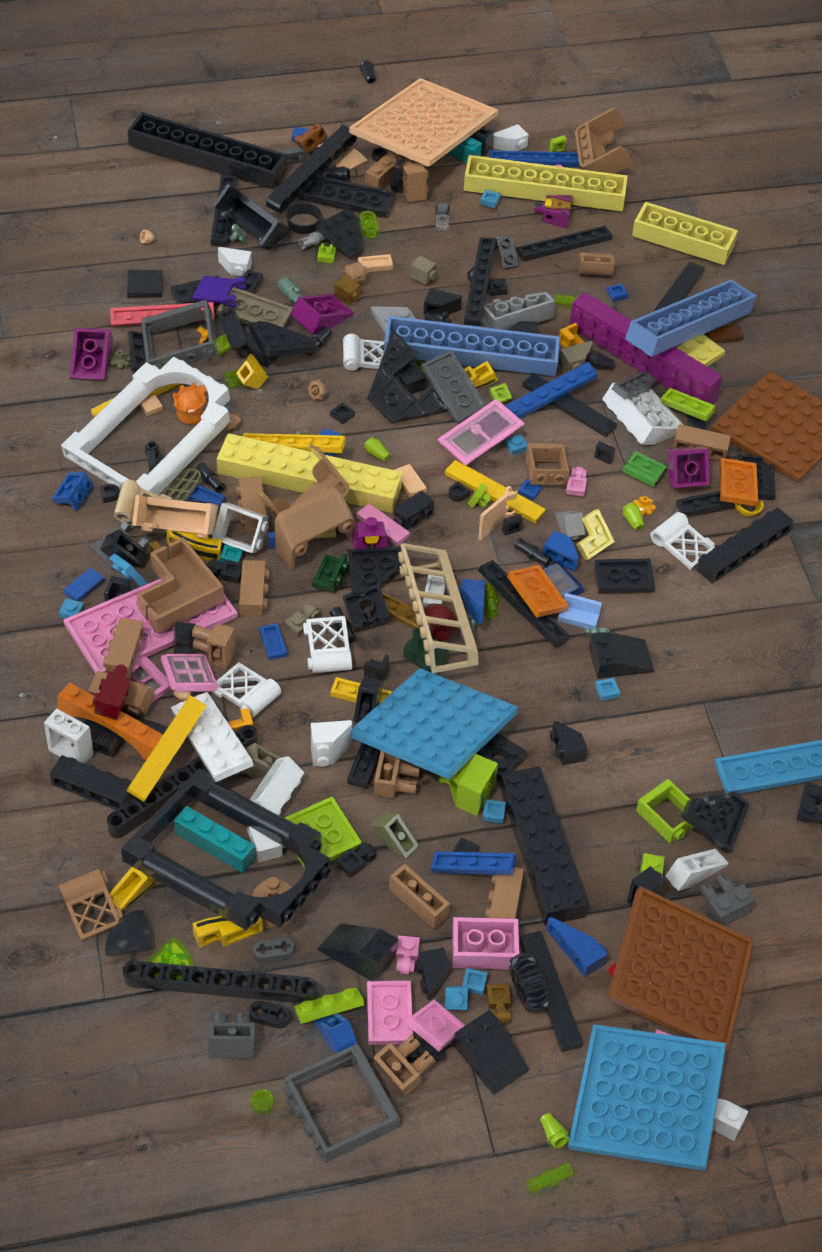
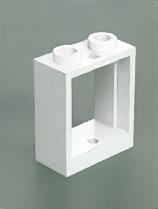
(223, 523)
(68, 738)

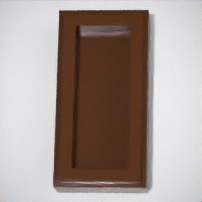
(725, 334)

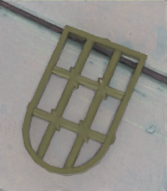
(181, 480)

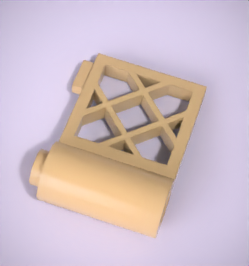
(126, 502)

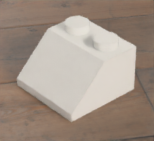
(329, 741)

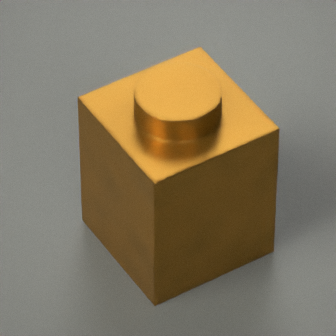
(347, 290)

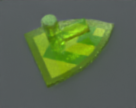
(172, 953)

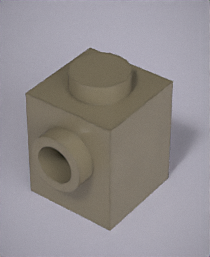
(423, 270)

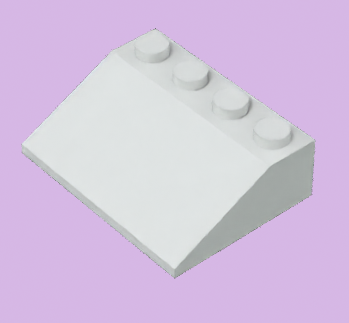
(644, 416)

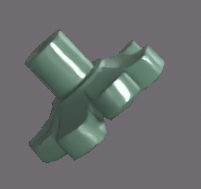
(238, 234)
(595, 631)

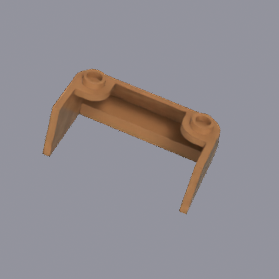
(592, 138)
(326, 477)
(309, 520)

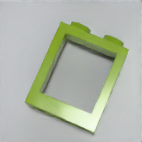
(655, 797)

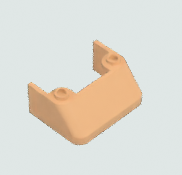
(175, 515)

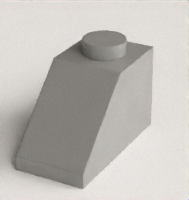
(571, 523)

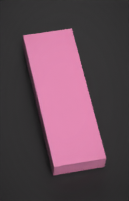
(395, 533)

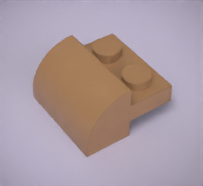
(596, 264)

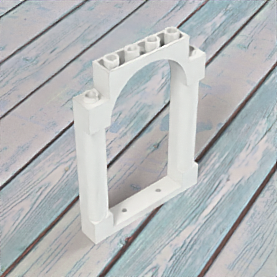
(144, 382)

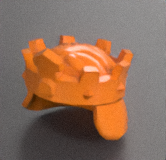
(190, 403)

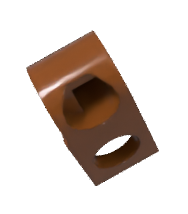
(311, 138)

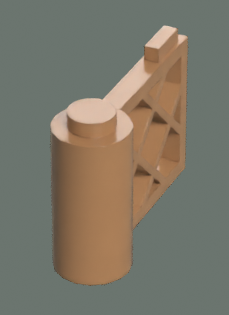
(88, 888)

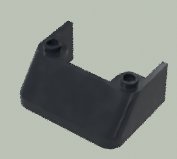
(250, 216)

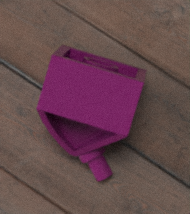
(688, 467)

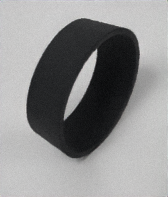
(303, 208)

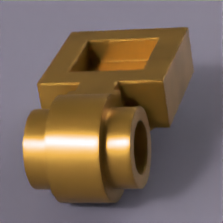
(499, 998)

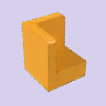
(569, 336)
(245, 720)

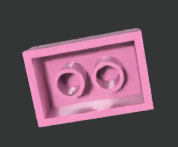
(484, 942)

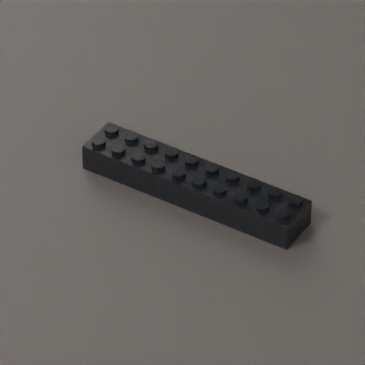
(207, 149)

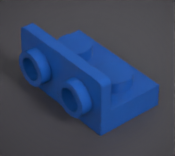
(74, 490)

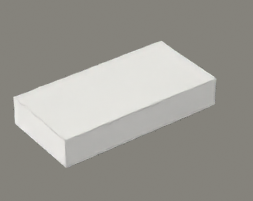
(434, 585)

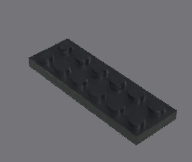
(350, 196)

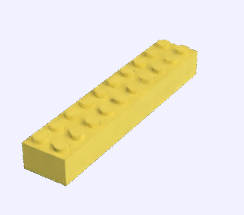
(538, 180)
(292, 470)

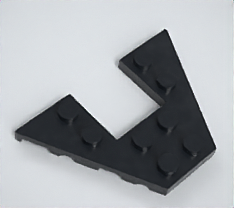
(391, 396)

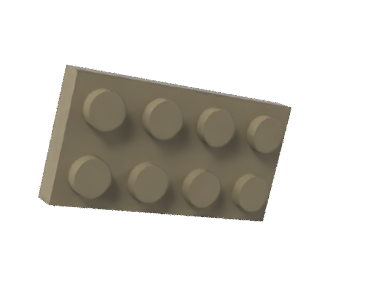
(257, 308)

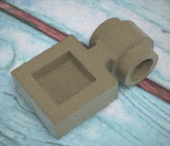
(296, 621)

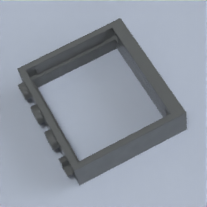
(174, 319)
(321, 1068)

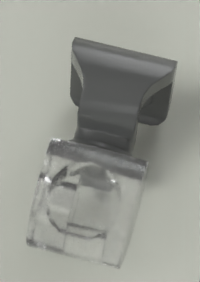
(442, 216)

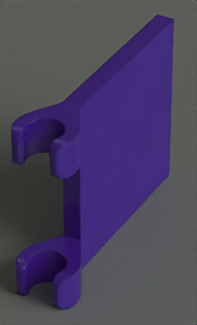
(218, 290)

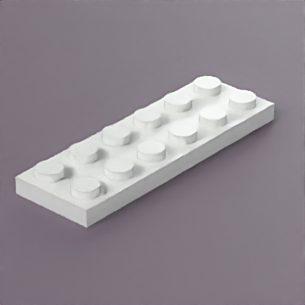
(216, 741)

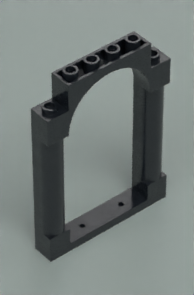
(238, 907)

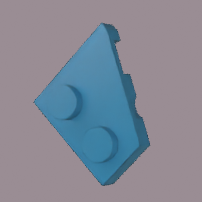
(127, 570)

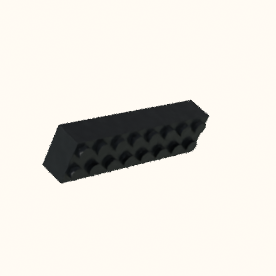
(543, 845)

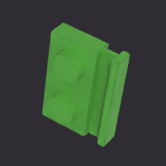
(644, 469)

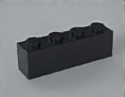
(90, 782)

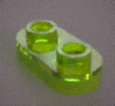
(369, 224)

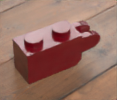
(112, 693)

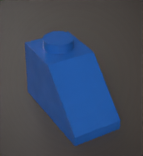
(562, 550)
(336, 1032)

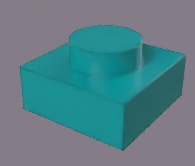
(231, 553)

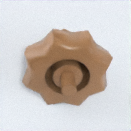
(317, 389)
(234, 421)

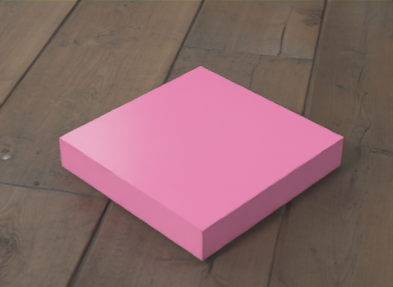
(435, 1025)

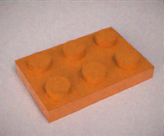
(738, 482)
(538, 591)

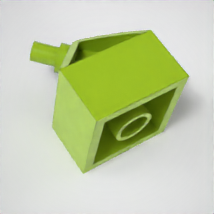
(472, 784)

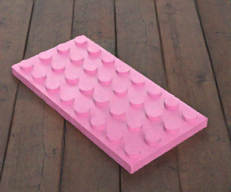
(95, 626)

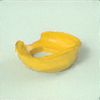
(760, 505)

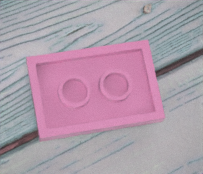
(388, 1011)

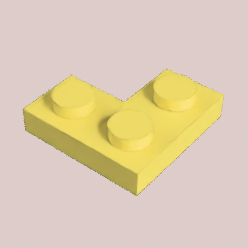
(598, 537)

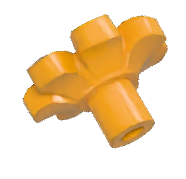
(204, 334)
(645, 505)

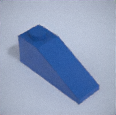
(473, 598)
(578, 946)

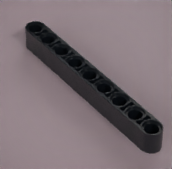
(311, 170)
(123, 815)
(211, 975)

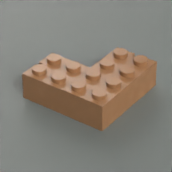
(185, 587)

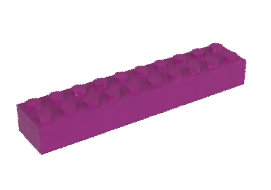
(670, 368)

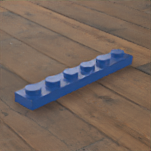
(552, 390)

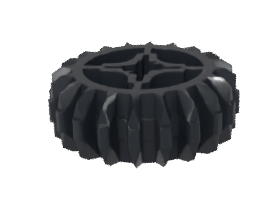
(528, 982)

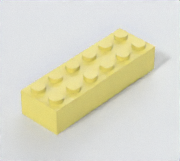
(684, 233)

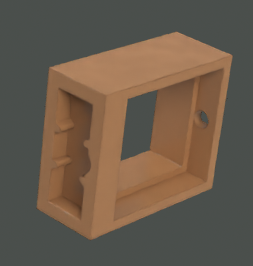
(554, 453)

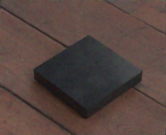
(144, 283)

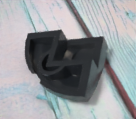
(129, 935)

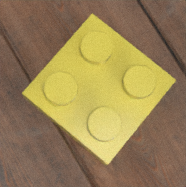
(702, 349)

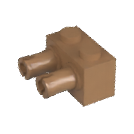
(414, 181)
(217, 642)
(387, 779)
(398, 1070)

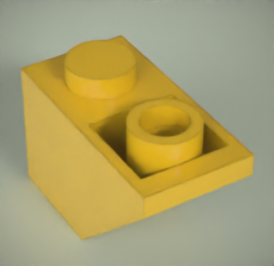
(251, 373)

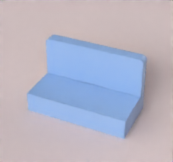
(581, 612)

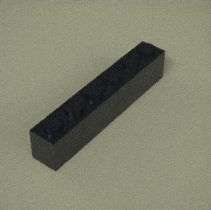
(744, 545)

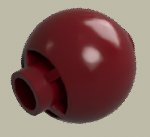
(441, 611)

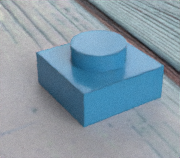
(490, 198)
(516, 444)
(70, 608)
(607, 689)
(494, 811)
(475, 981)
(456, 997)

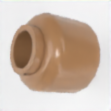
(356, 272)

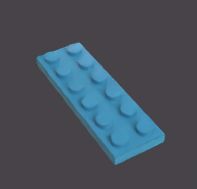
(771, 767)

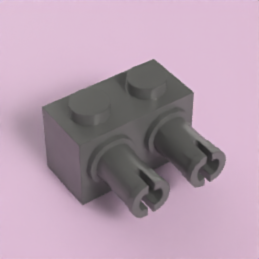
(729, 906)
(231, 1038)

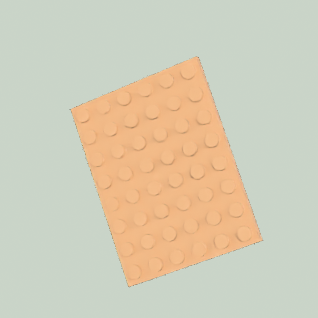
(423, 122)

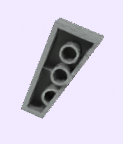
(505, 314)

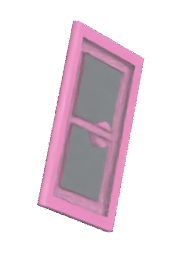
(480, 432)

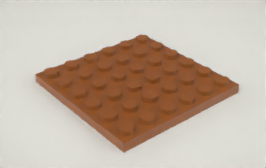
(777, 424)
(680, 969)

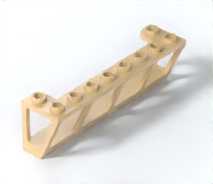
(454, 597)

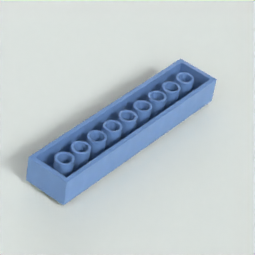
(690, 317)
(476, 345)

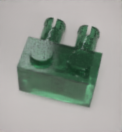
(415, 652)

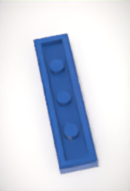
(473, 863)

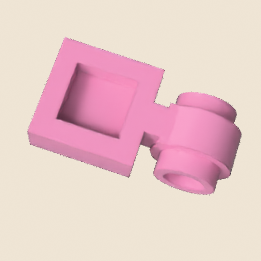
(577, 482)
(407, 954)

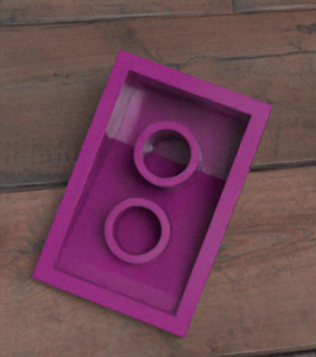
(320, 311)
(90, 353)

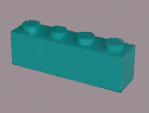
(214, 839)

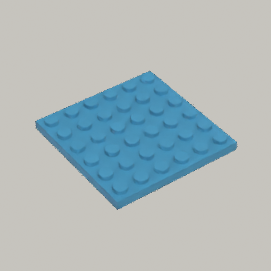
(434, 723)
(648, 1097)

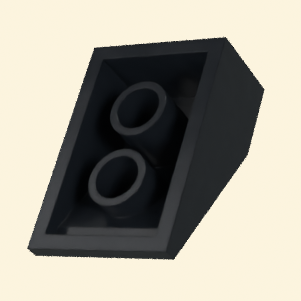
(619, 655)
(360, 949)
(490, 1052)

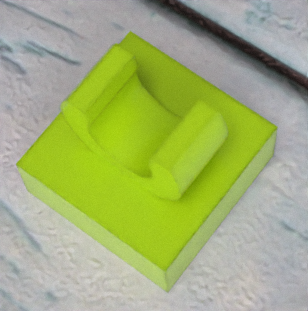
(326, 254)
(479, 497)

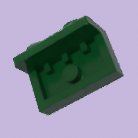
(330, 573)

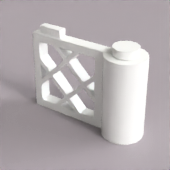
(355, 352)
(671, 531)
(328, 659)
(255, 697)

